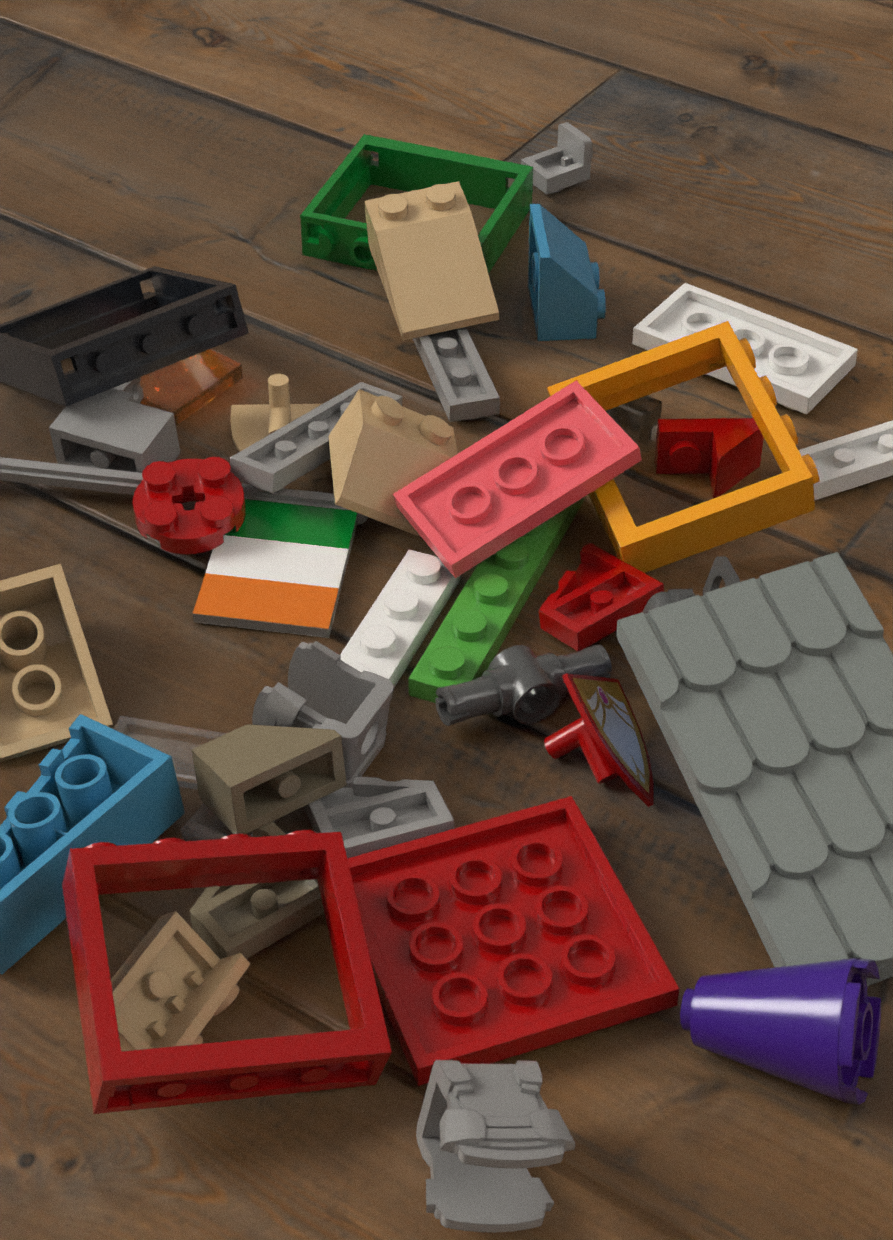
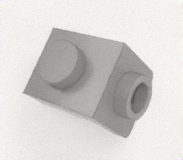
(564, 164)

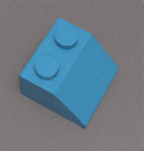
(561, 281)

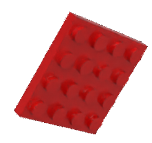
(504, 938)

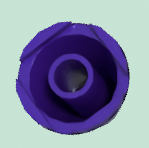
(792, 1022)

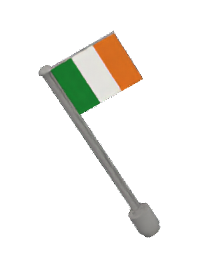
(270, 574)

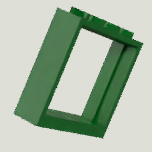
(411, 168)

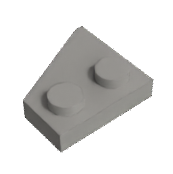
(381, 813)

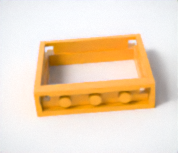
(724, 516)

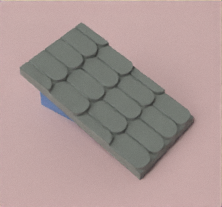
(787, 746)

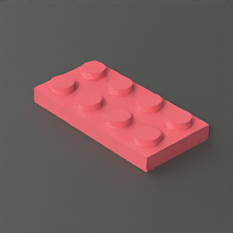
(516, 478)

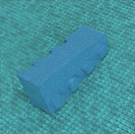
(87, 794)

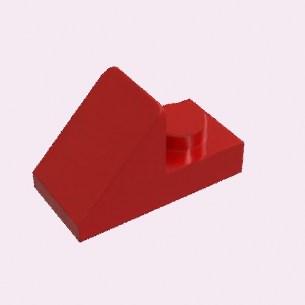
(717, 446)

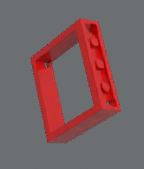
(226, 1068)

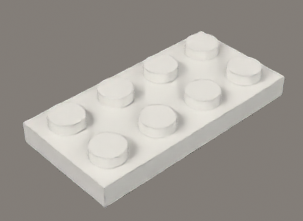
(794, 359)

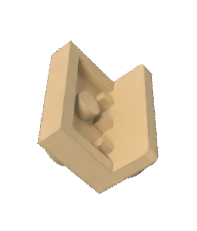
(172, 987)

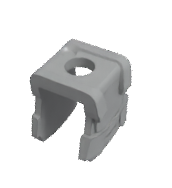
(333, 696)
(480, 1137)

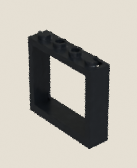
(118, 334)

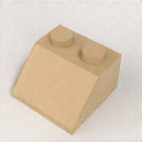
(381, 450)

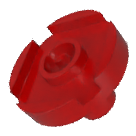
(169, 484)

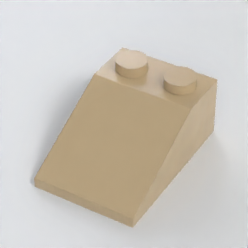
(430, 260)
(43, 665)

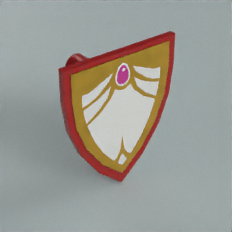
(605, 734)

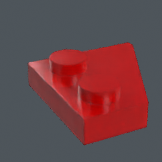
(595, 598)

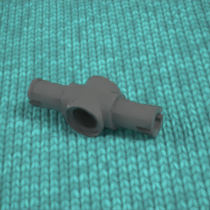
(519, 685)

